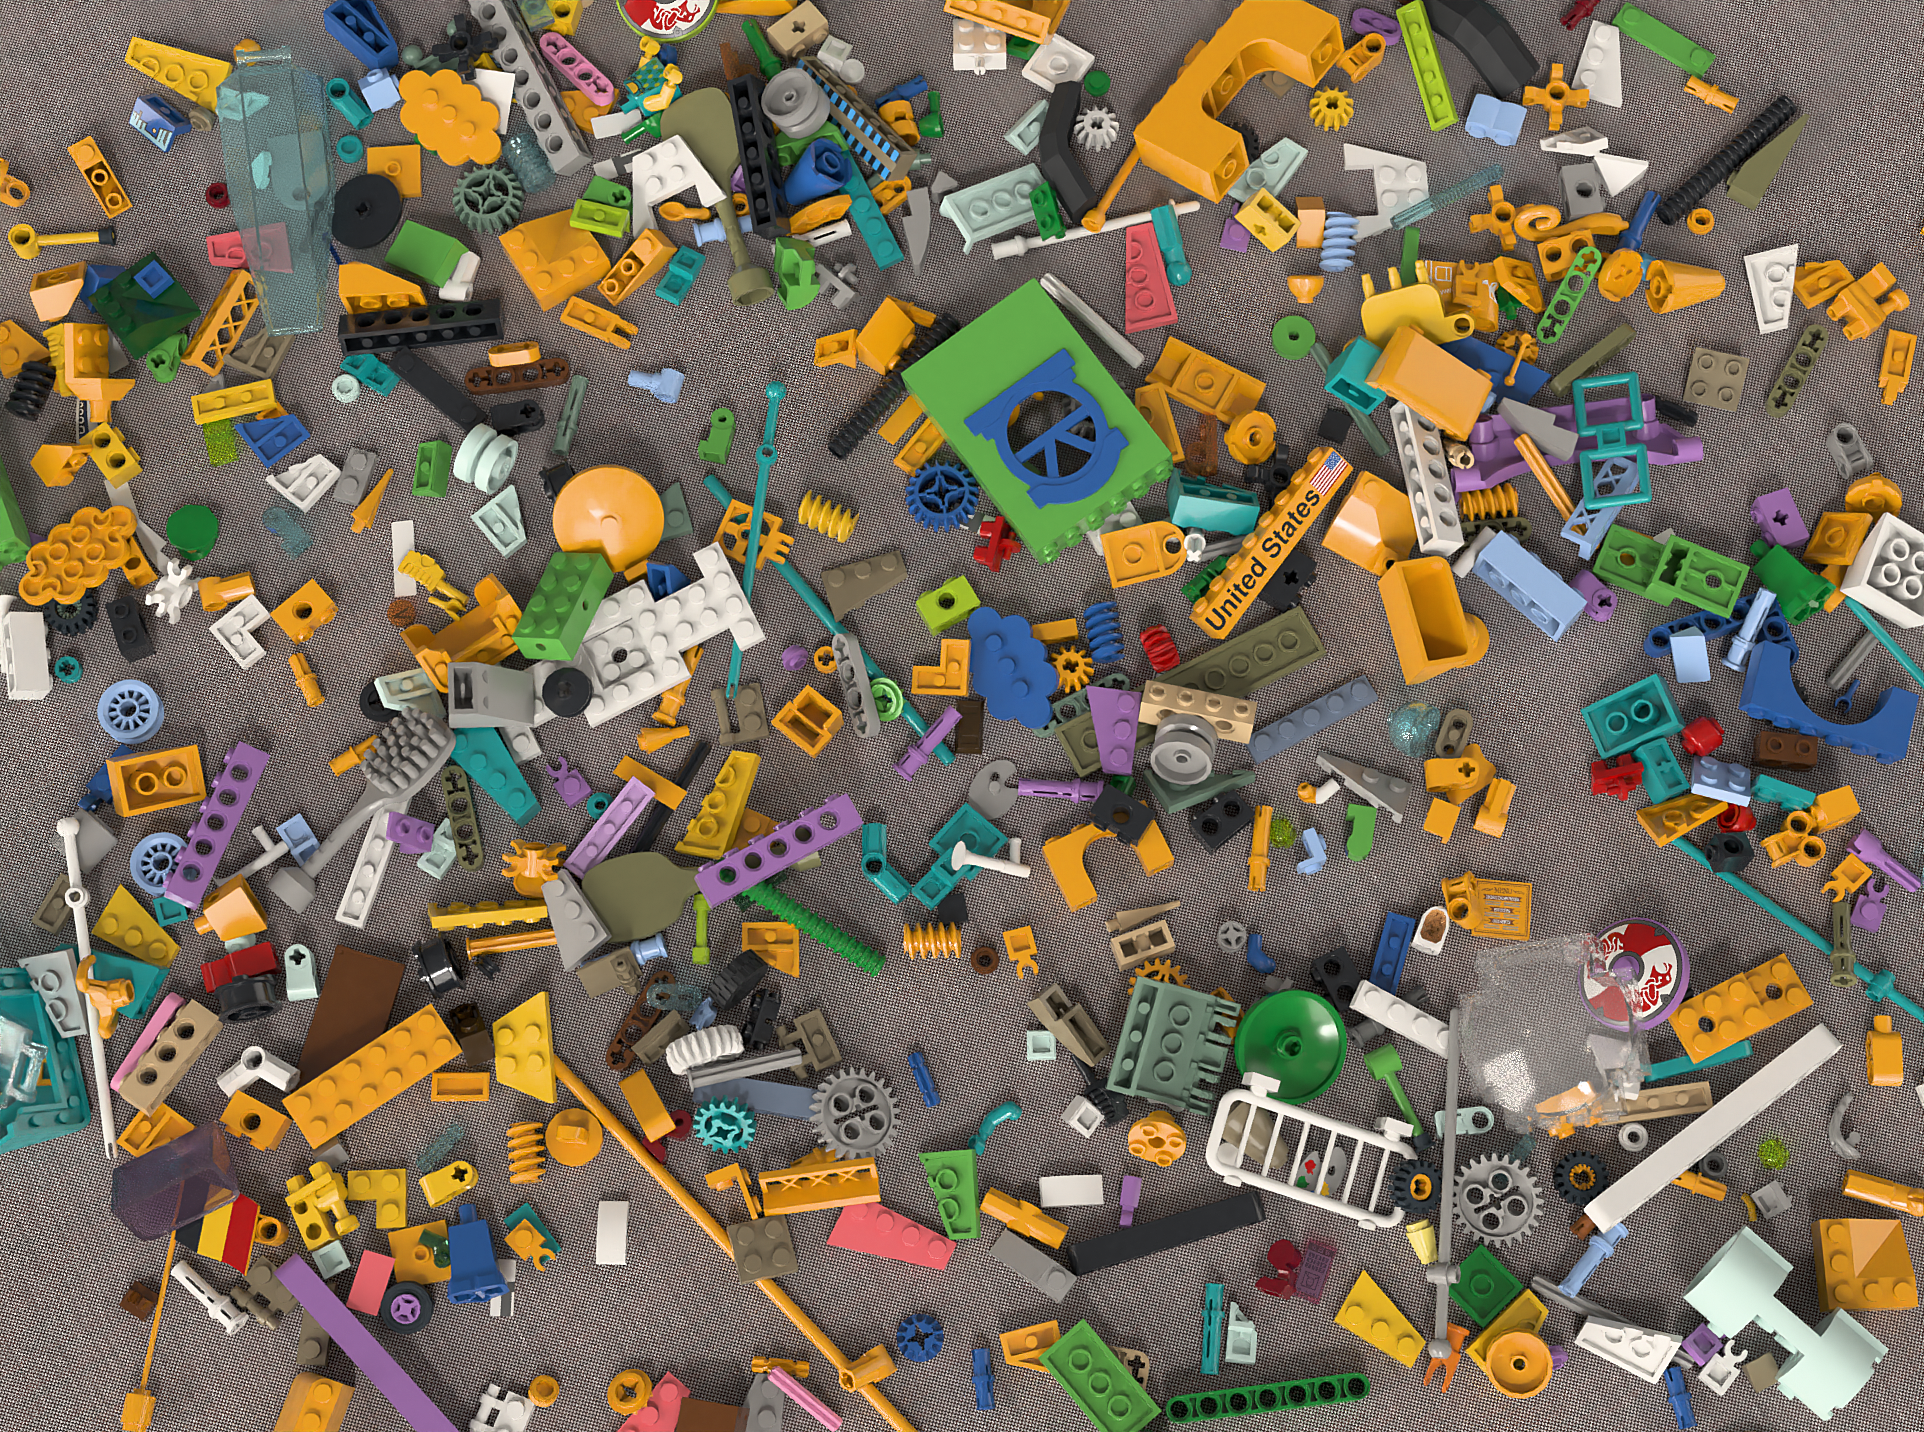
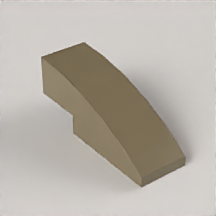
(1069, 1024)

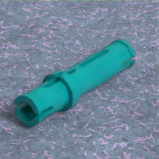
(1212, 1328)

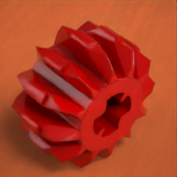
(1159, 648)

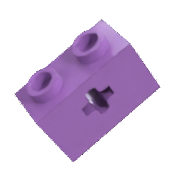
(1780, 508)

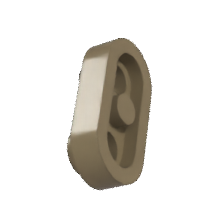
(1454, 737)

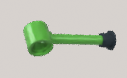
(1383, 1064)

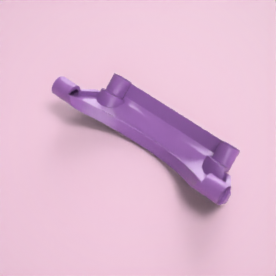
(1499, 458)

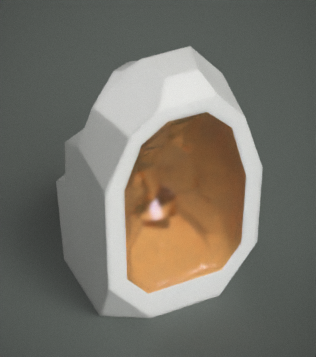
(1432, 931)

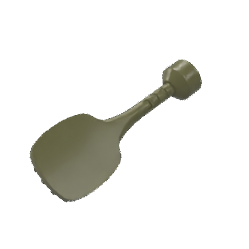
(708, 128)
(648, 892)

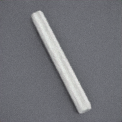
(1092, 320)

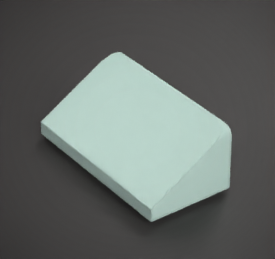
(1026, 131)

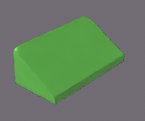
(432, 469)

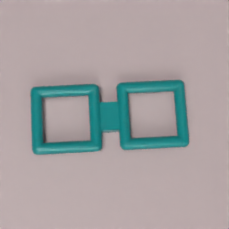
(1611, 440)

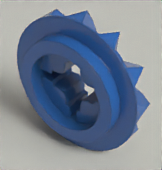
(912, 1349)

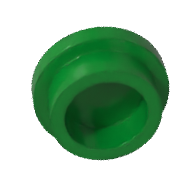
(1097, 83)

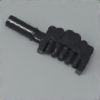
(1108, 1101)

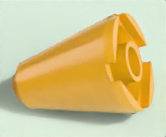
(1680, 285)

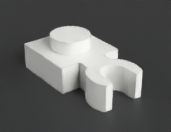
(1720, 1371)

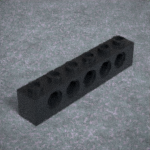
(758, 158)
(421, 327)

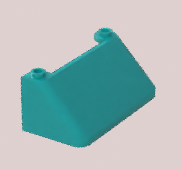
(57, 1107)

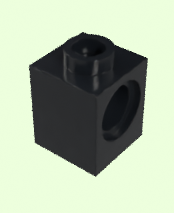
(1729, 852)

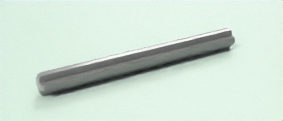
(1587, 1307)

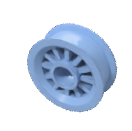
(126, 688)
(140, 857)

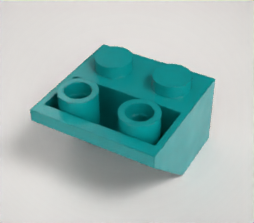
(1348, 372)

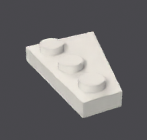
(1629, 1346)

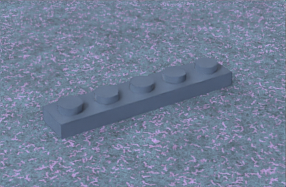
(1311, 719)

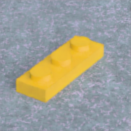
(234, 401)

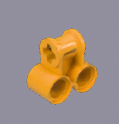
(1790, 843)

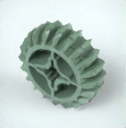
(496, 209)

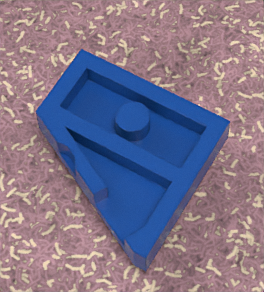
(273, 437)

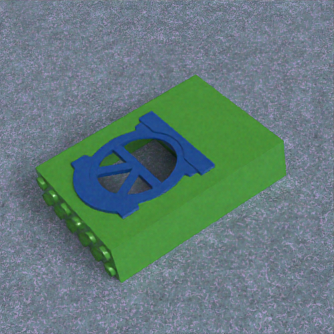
(996, 364)

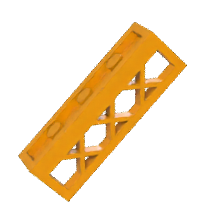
(215, 318)
(821, 1190)

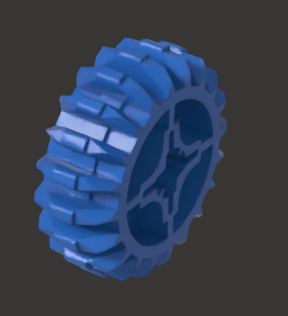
(952, 495)

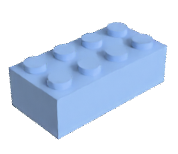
(1529, 585)

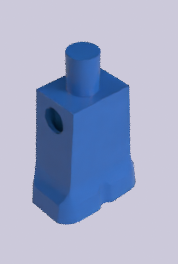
(473, 1260)

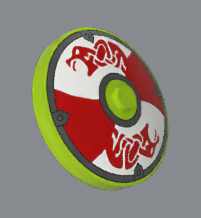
(667, 19)

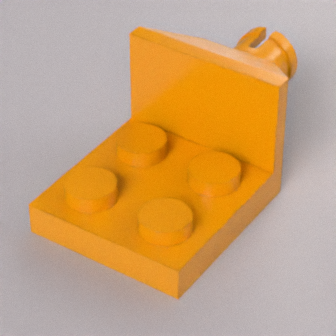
(88, 369)

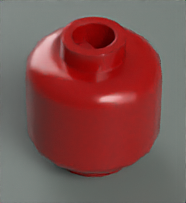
(1702, 736)

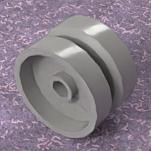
(795, 103)
(1183, 749)

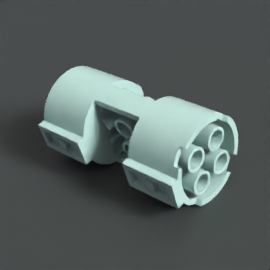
(1825, 1362)

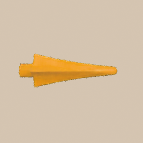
(366, 511)

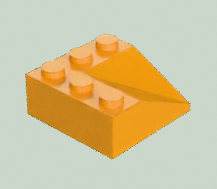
(555, 257)
(1863, 1265)

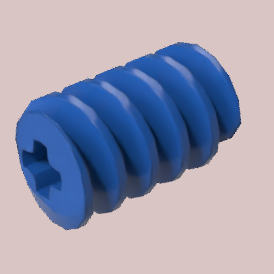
(1102, 632)

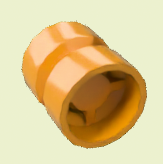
(900, 119)

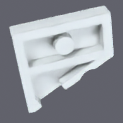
(1578, 141)

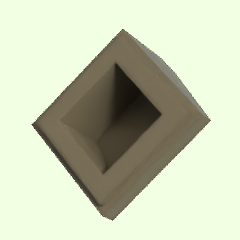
(1761, 1371)

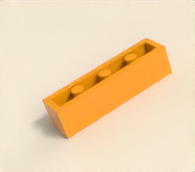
(1056, 631)

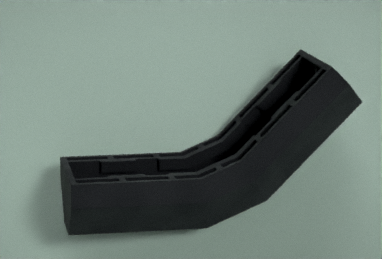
(1486, 42)
(1056, 160)

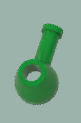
(932, 124)
(649, 125)

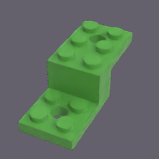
(1670, 570)

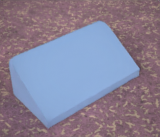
(1690, 656)

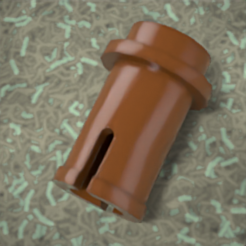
(1582, 1227)

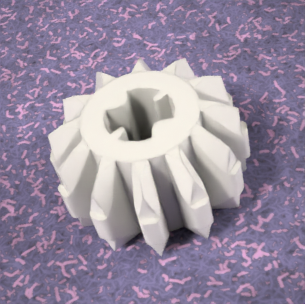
(1096, 119)

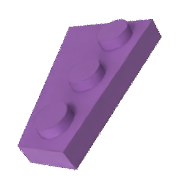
(1115, 725)

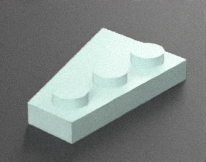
(1270, 171)

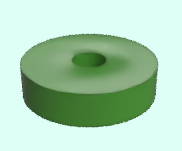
(1293, 326)

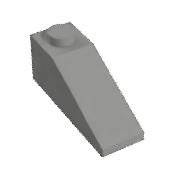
(1033, 1266)

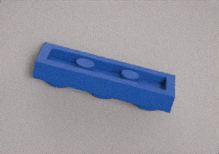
(1391, 952)

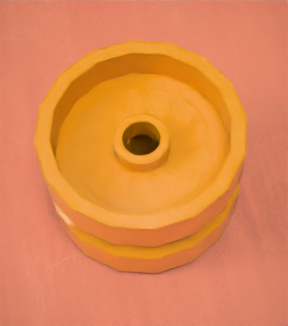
(1522, 1344)

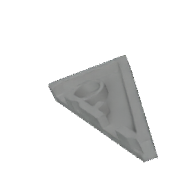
(1370, 784)

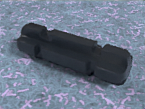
(1675, 411)

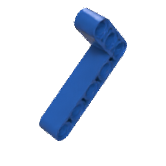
(1725, 626)

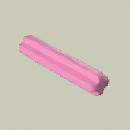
(805, 1398)

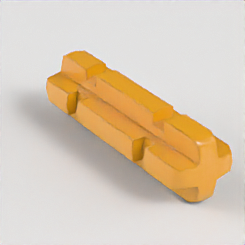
(799, 1369)

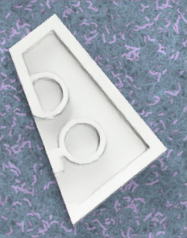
(1600, 65)
(1771, 285)

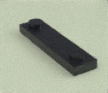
(436, 390)

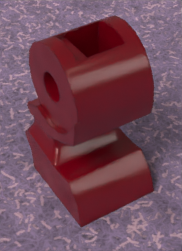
(683, 1130)
(1285, 1259)

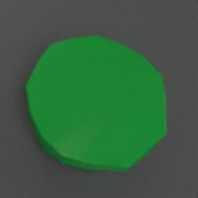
(193, 531)

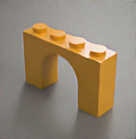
(1066, 854)

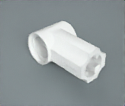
(459, 285)

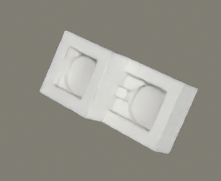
(1071, 1190)
(612, 1232)

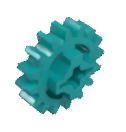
(725, 1124)

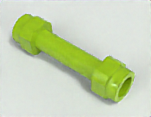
(701, 953)

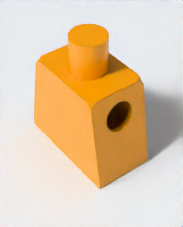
(232, 911)

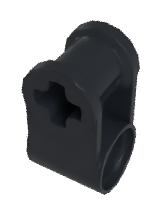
(514, 418)

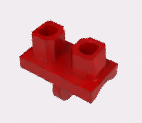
(1001, 544)
(1618, 779)

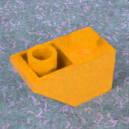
(60, 462)

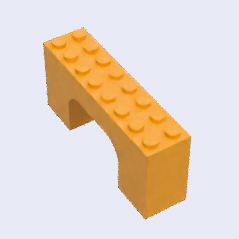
(1260, 36)

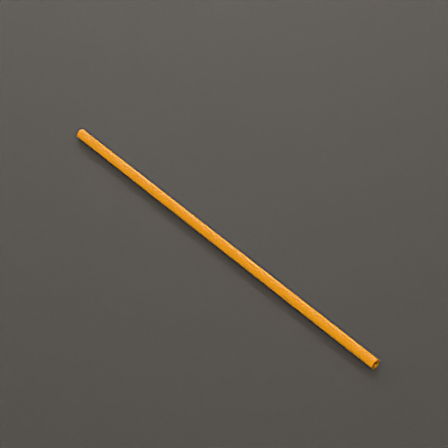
(721, 1237)

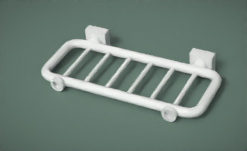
(1256, 1096)

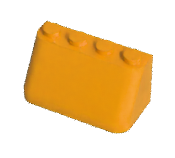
(1425, 617)
(314, 1404)

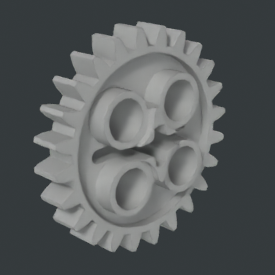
(845, 1089)
(1483, 1177)

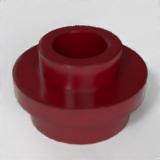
(213, 191)

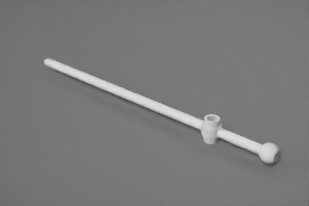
(68, 829)

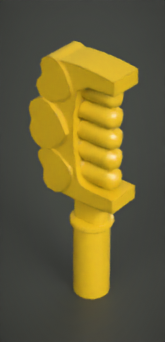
(56, 345)
(427, 571)

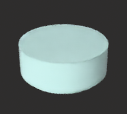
(346, 388)

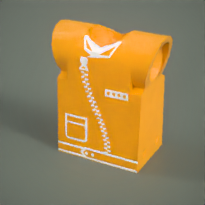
(1487, 313)

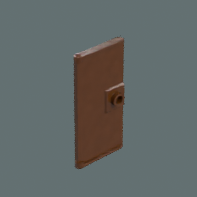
(350, 1010)

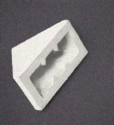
(1618, 172)

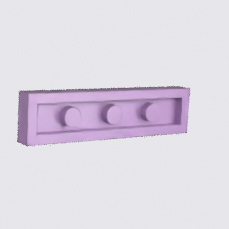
(610, 827)

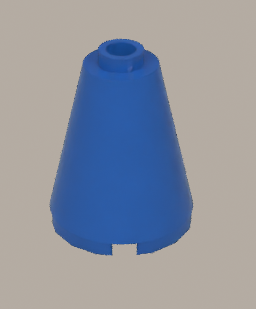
(817, 173)

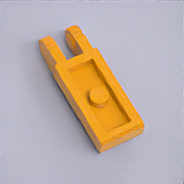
(597, 322)

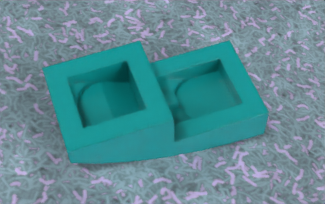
(681, 275)
(370, 372)
(939, 881)

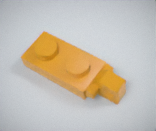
(1896, 364)

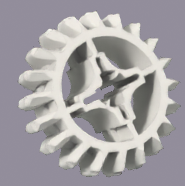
(704, 1049)

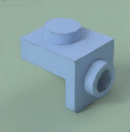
(1315, 849)

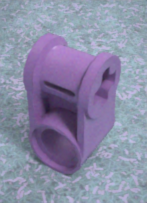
(1595, 595)

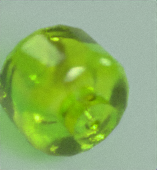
(1282, 833)
(1773, 1154)

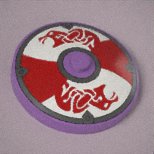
(1658, 960)

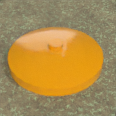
(609, 513)

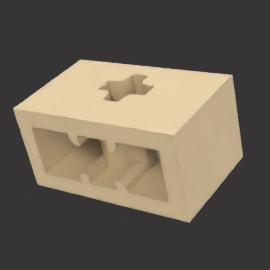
(798, 31)
(1142, 945)

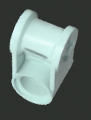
(301, 979)

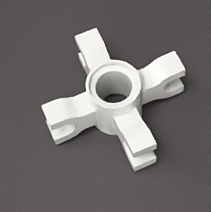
(173, 591)

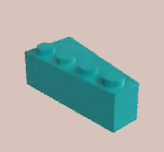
(491, 767)

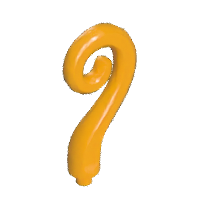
(1545, 228)

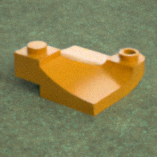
(1372, 525)

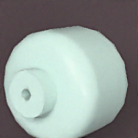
(240, 943)

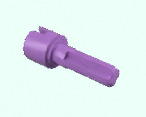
(1869, 849)

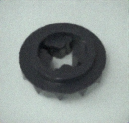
(368, 698)

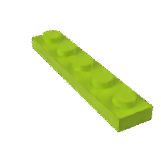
(1427, 65)

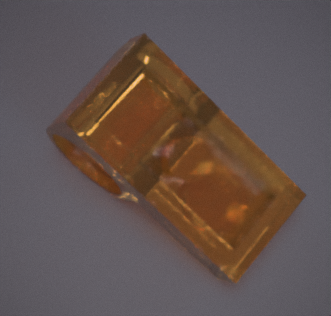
(731, 63)
(1206, 449)

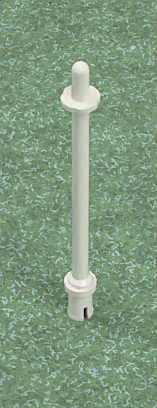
(1020, 245)

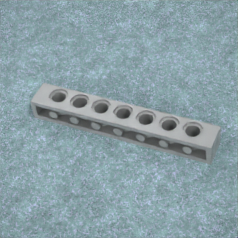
(507, 21)

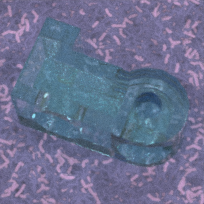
(283, 526)

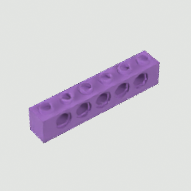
(191, 891)
(717, 891)

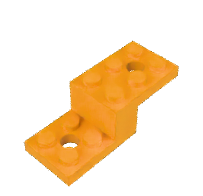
(1739, 1008)

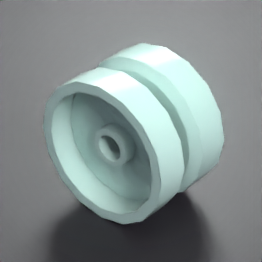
(485, 458)

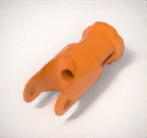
(1456, 1337)

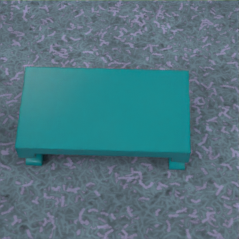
(1661, 772)

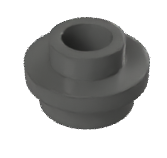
(1719, 1159)

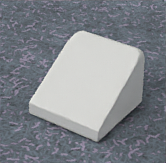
(1082, 1116)

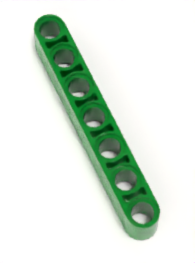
(1281, 1394)

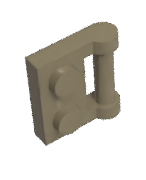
(749, 712)

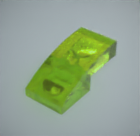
(220, 442)

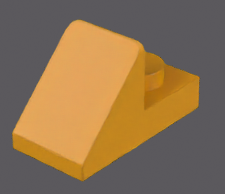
(837, 349)

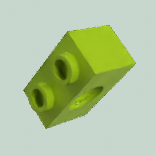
(940, 619)

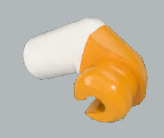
(1317, 795)

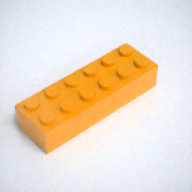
(372, 1076)

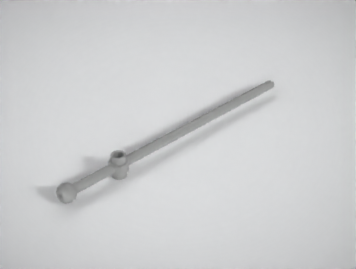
(1443, 1272)

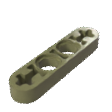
(1593, 359)
(1797, 371)
(463, 818)

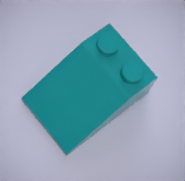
(1633, 717)

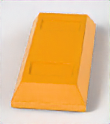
(460, 1086)

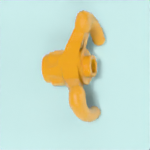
(104, 995)

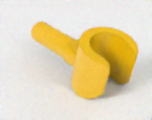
(450, 607)

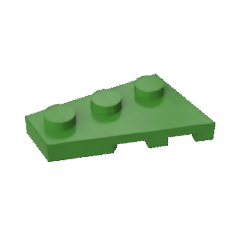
(956, 1190)

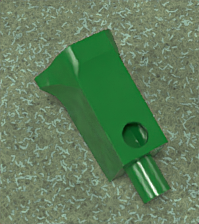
(1796, 586)

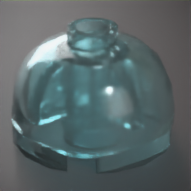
(1411, 727)

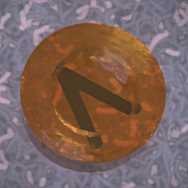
(401, 613)

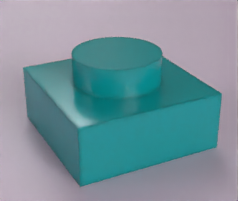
(169, 911)

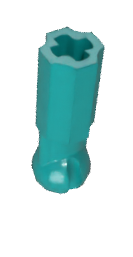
(1171, 242)

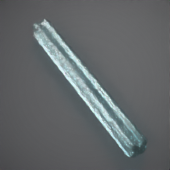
(1447, 196)

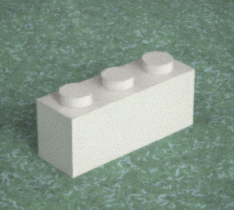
(26, 656)

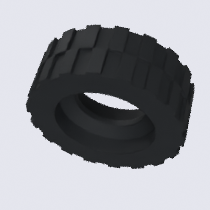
(737, 979)

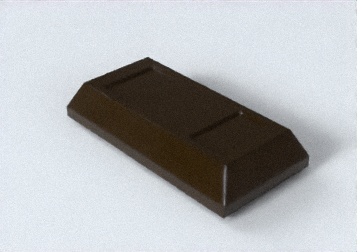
(970, 727)

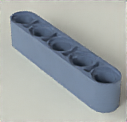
(762, 1097)

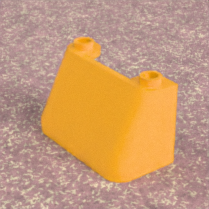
(1431, 382)
(479, 636)

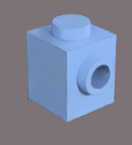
(380, 89)

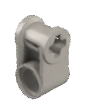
(1849, 456)

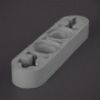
(845, 647)

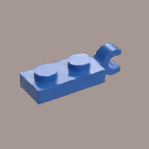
(100, 785)

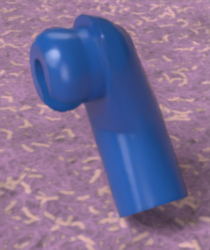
(1257, 957)

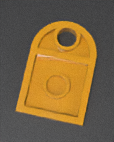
(1140, 553)

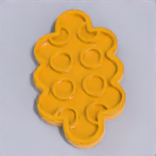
(450, 117)
(78, 555)

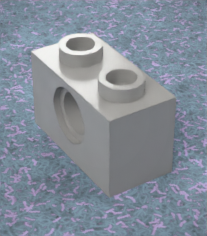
(1580, 179)

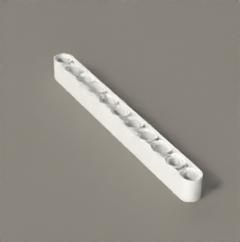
(1712, 1128)

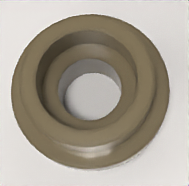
(201, 119)

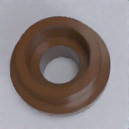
(981, 952)

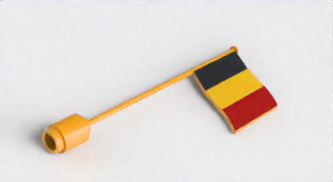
(220, 1235)

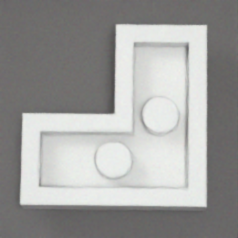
(235, 628)

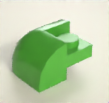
(796, 272)

